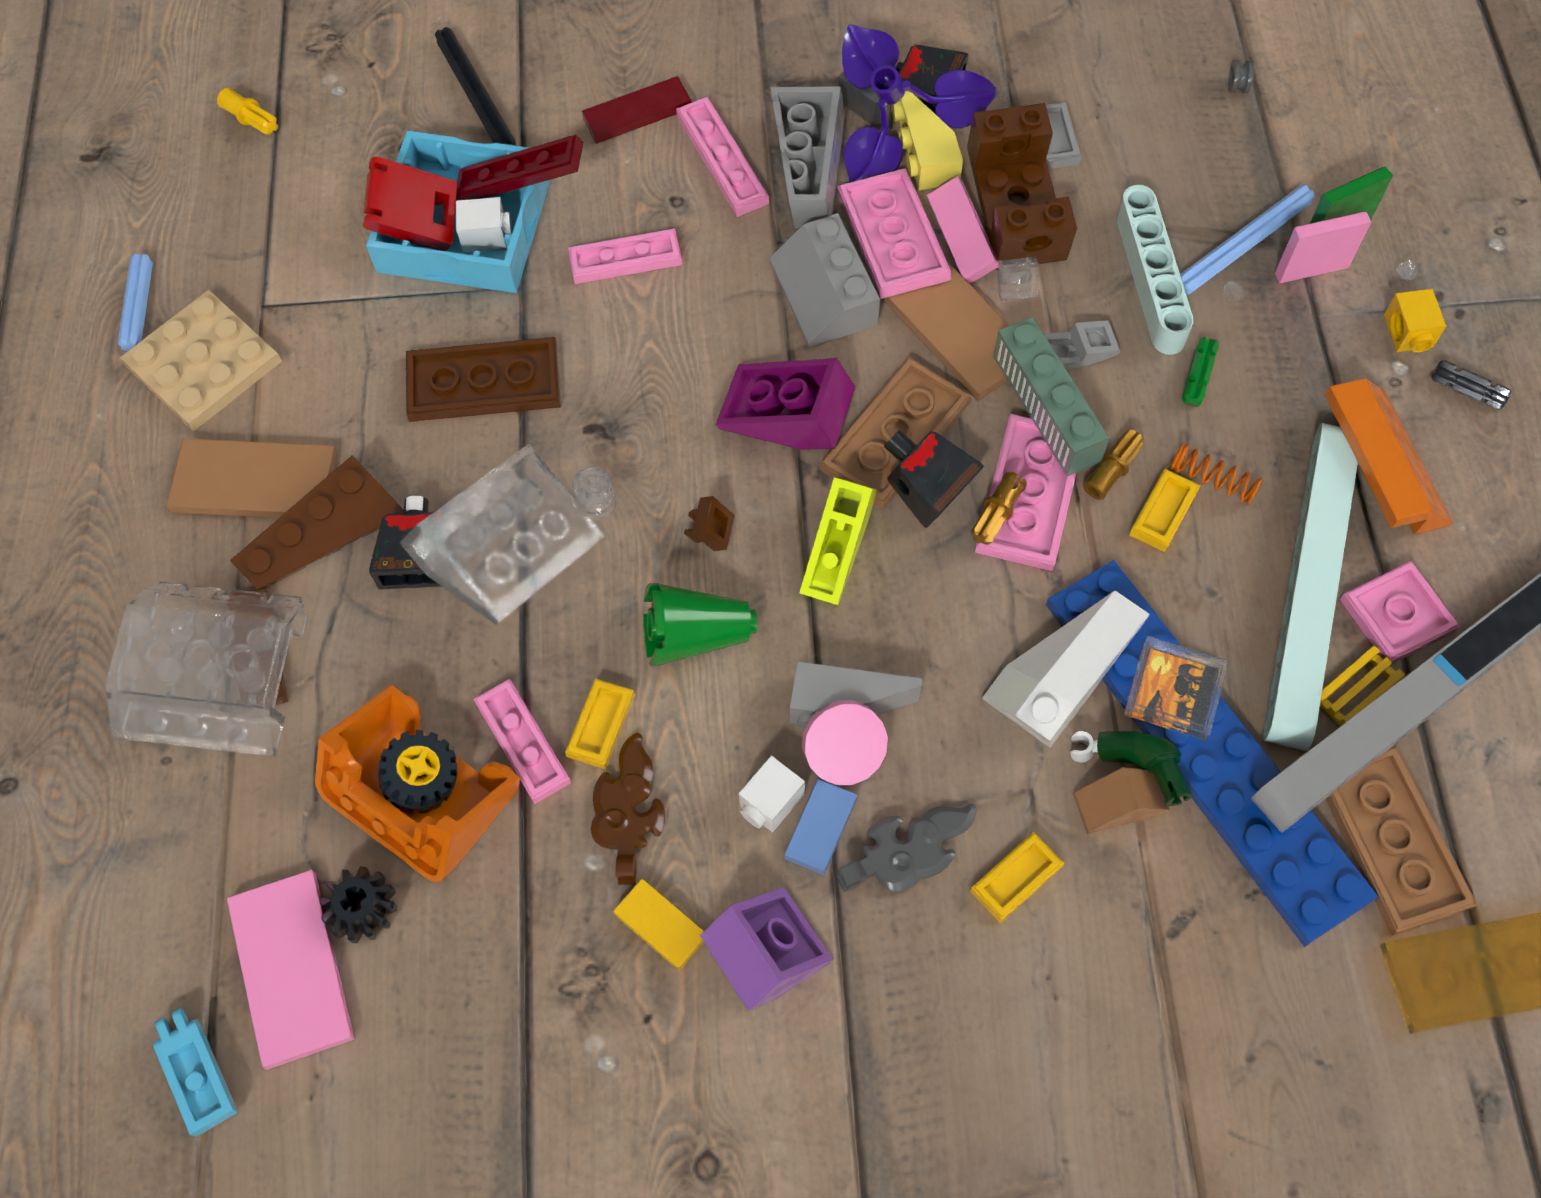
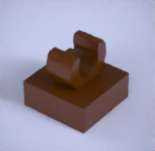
(711, 524)

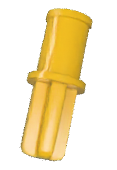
(247, 111)

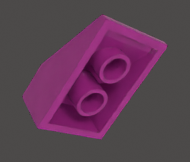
(789, 402)

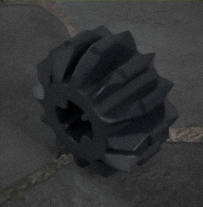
(374, 905)

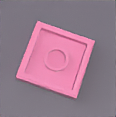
(1322, 247)
(1399, 612)

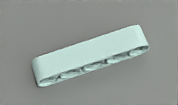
(1154, 270)

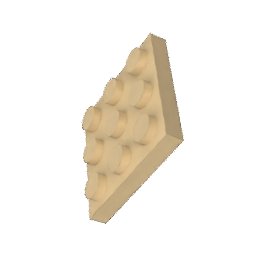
(201, 360)

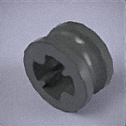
(1240, 76)

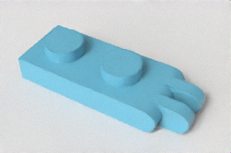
(193, 1074)

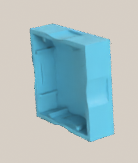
(485, 269)

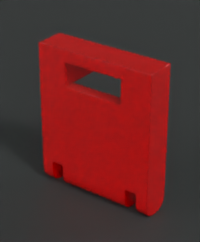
(406, 204)

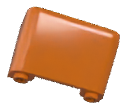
(426, 841)

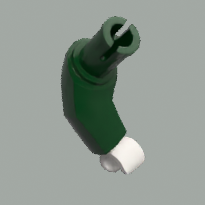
(1143, 751)

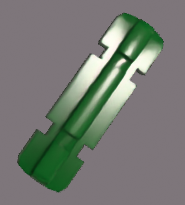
(1200, 371)

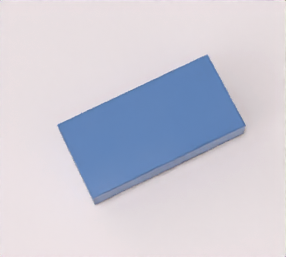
(820, 827)

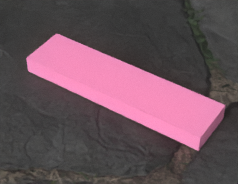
(722, 156)

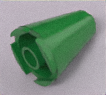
(692, 623)

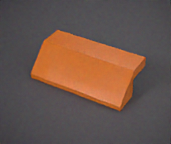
(1387, 456)

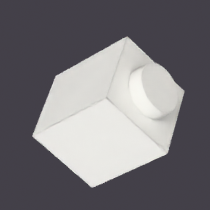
(482, 224)
(771, 795)

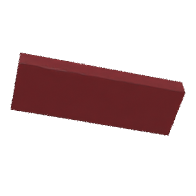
(635, 109)

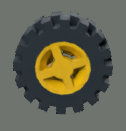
(419, 756)

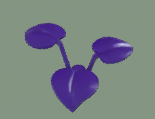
(871, 61)

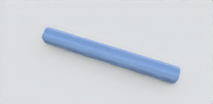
(1246, 238)

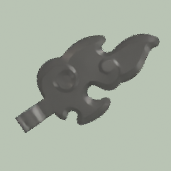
(921, 856)

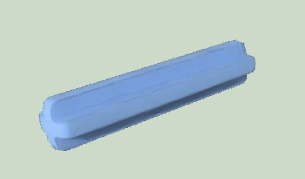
(135, 301)

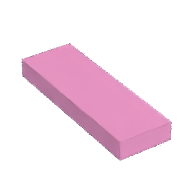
(963, 230)
(625, 256)
(522, 741)

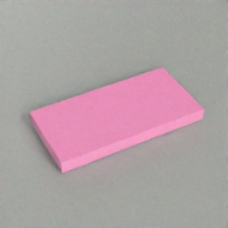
(893, 233)
(1041, 510)
(289, 970)

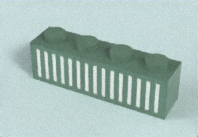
(1050, 396)

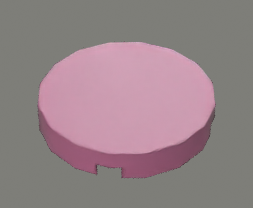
(844, 742)

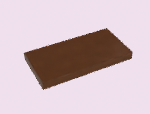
(482, 379)

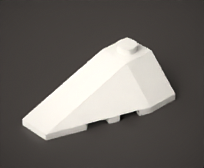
(1059, 673)

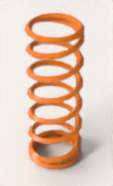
(1180, 455)

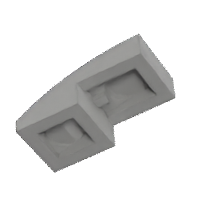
(1084, 344)

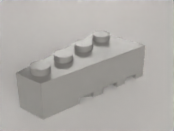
(810, 146)

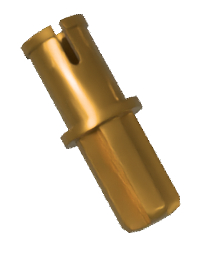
(1114, 464)
(998, 508)

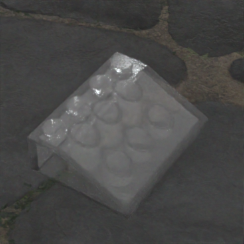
(503, 536)

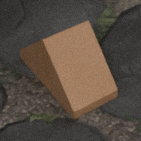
(1120, 799)

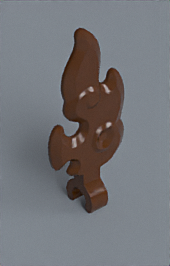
(615, 801)

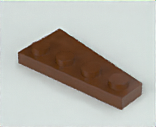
(326, 519)

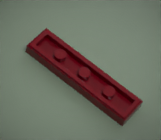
(520, 169)

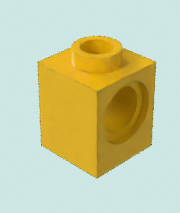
(1414, 320)

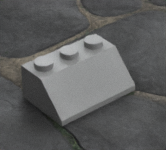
(825, 282)

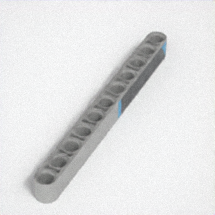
(1401, 708)

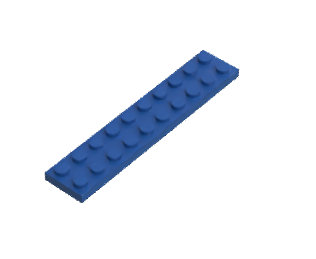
(1296, 869)

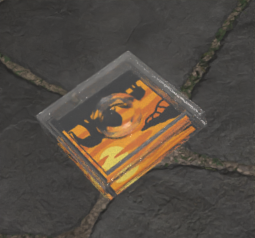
(1176, 688)

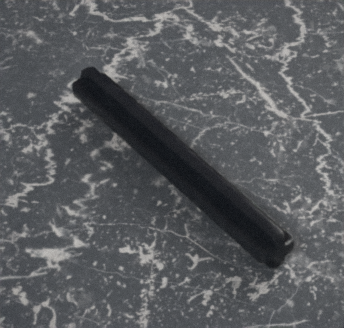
(473, 87)

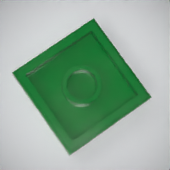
(1354, 197)

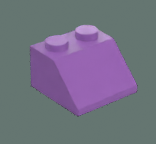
(765, 947)

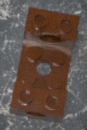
(1010, 158)

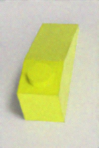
(838, 540)

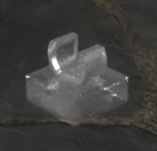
(1018, 279)

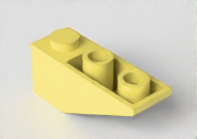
(930, 143)

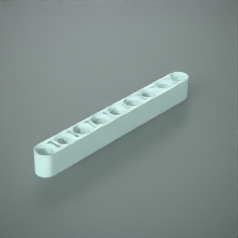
(1312, 592)

